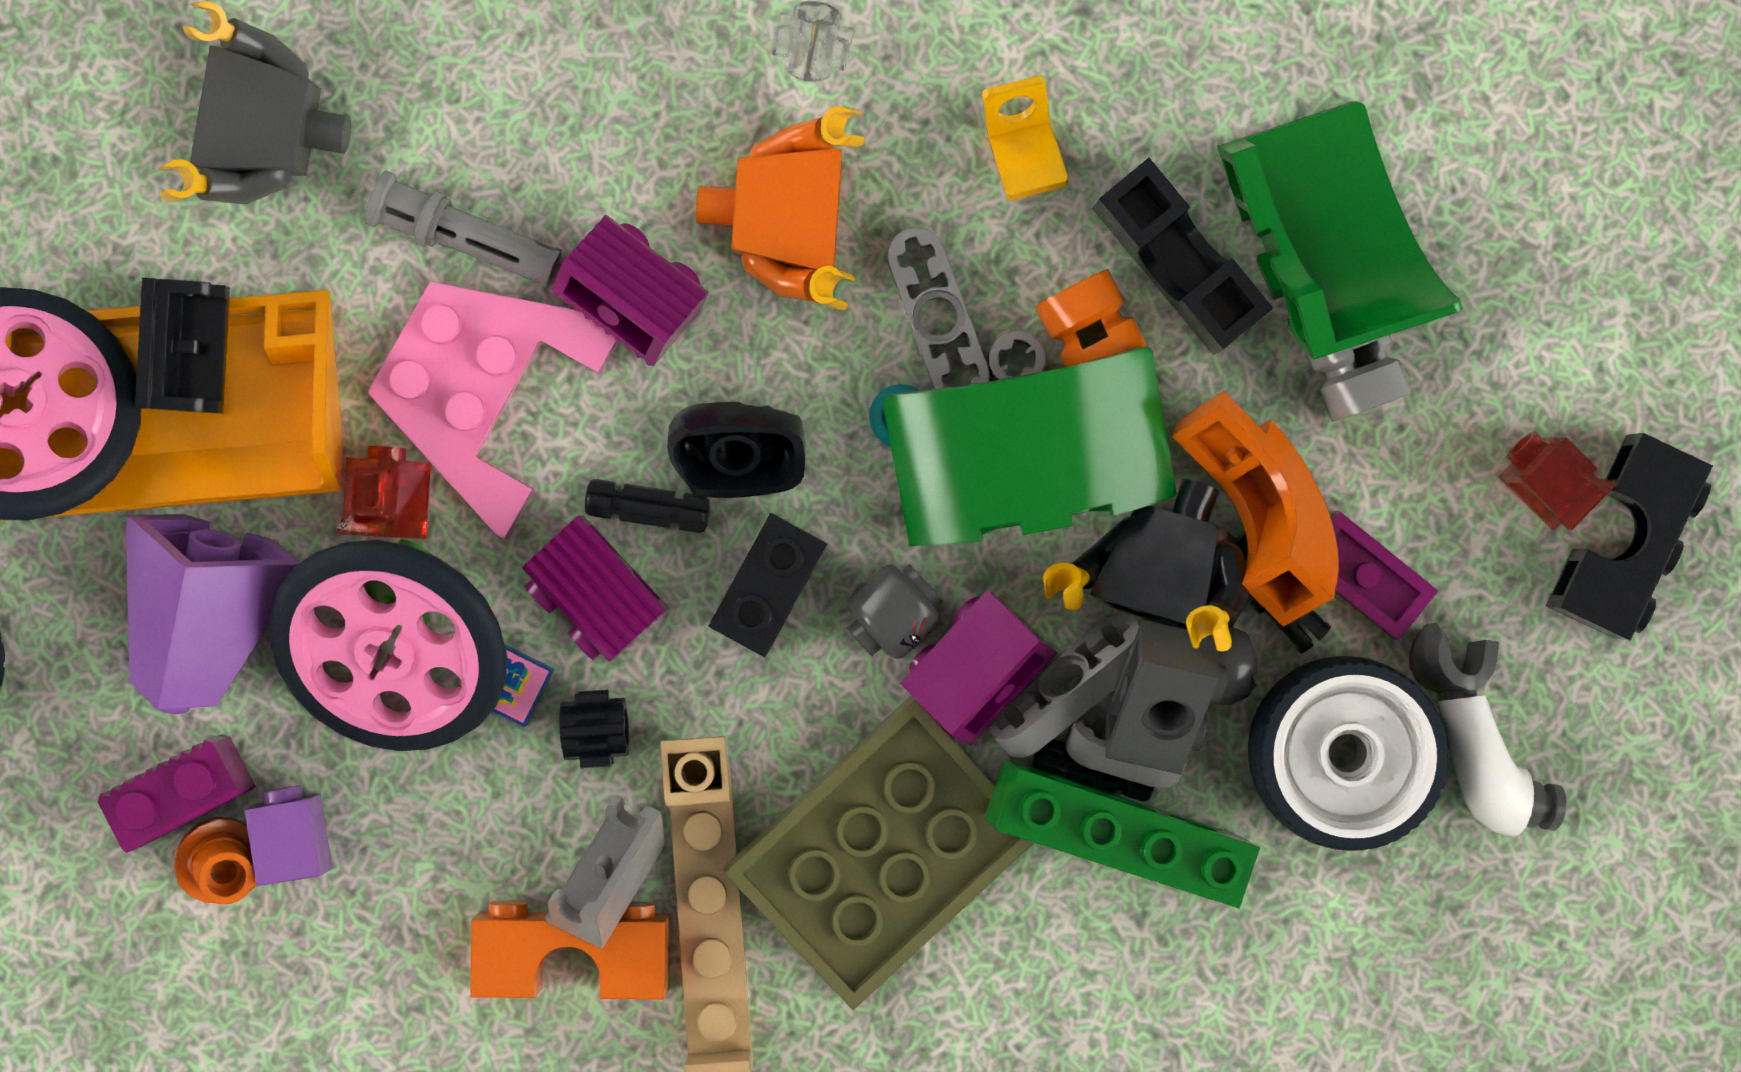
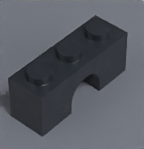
(1162, 239)
(1661, 493)

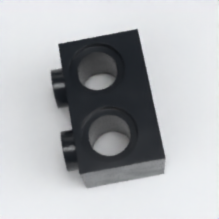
(768, 585)

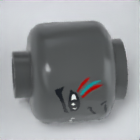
(893, 611)

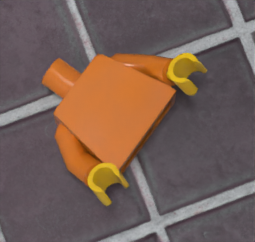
(788, 208)

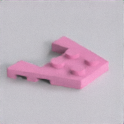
(457, 374)

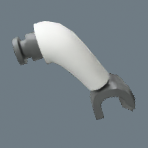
(1488, 778)

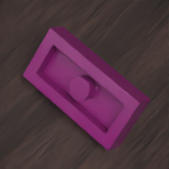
(1377, 580)

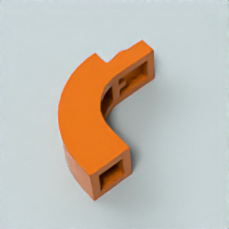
(1284, 516)

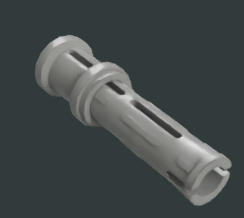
(434, 220)

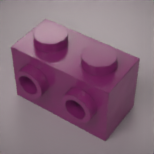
(977, 667)

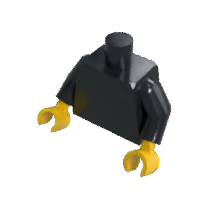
(1164, 568)

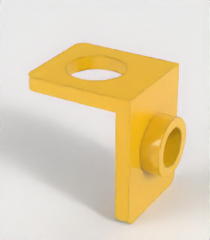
(1024, 142)

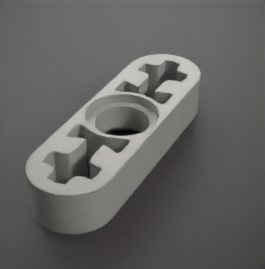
(935, 266)
(1043, 724)

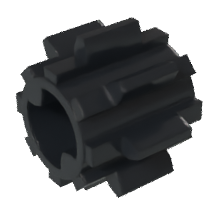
(594, 729)

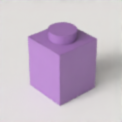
(288, 836)

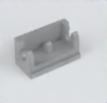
(608, 874)

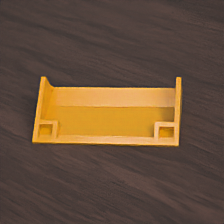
(276, 423)

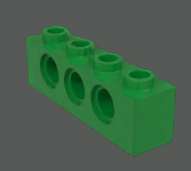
(1121, 833)

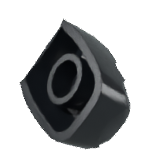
(737, 449)

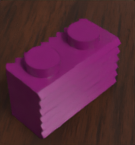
(630, 289)
(593, 589)
(175, 792)

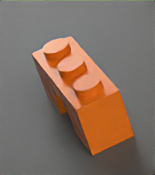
(513, 943)

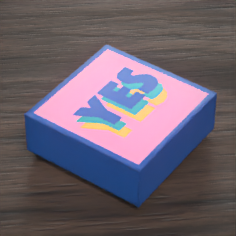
(523, 686)

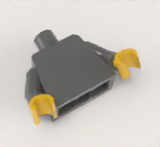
(252, 117)

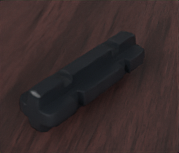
(647, 505)
(1055, 759)

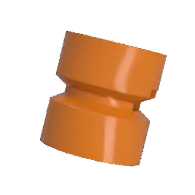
(1083, 306)

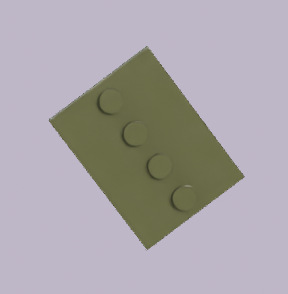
(877, 853)

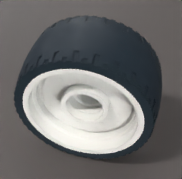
(1396, 764)

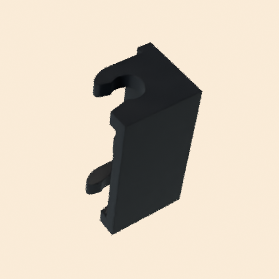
(182, 346)

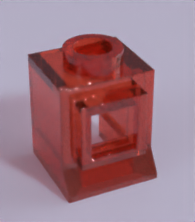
(1554, 479)
(385, 495)

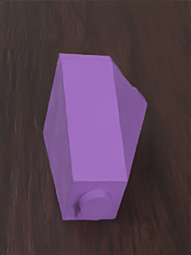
(195, 606)

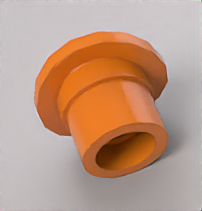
(215, 861)

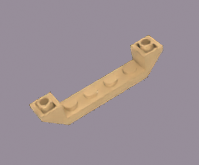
(708, 904)

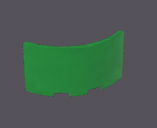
(1333, 231)
(1030, 449)

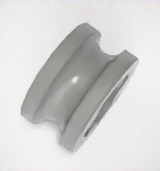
(1005, 343)

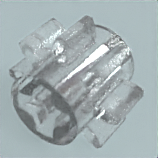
(812, 41)

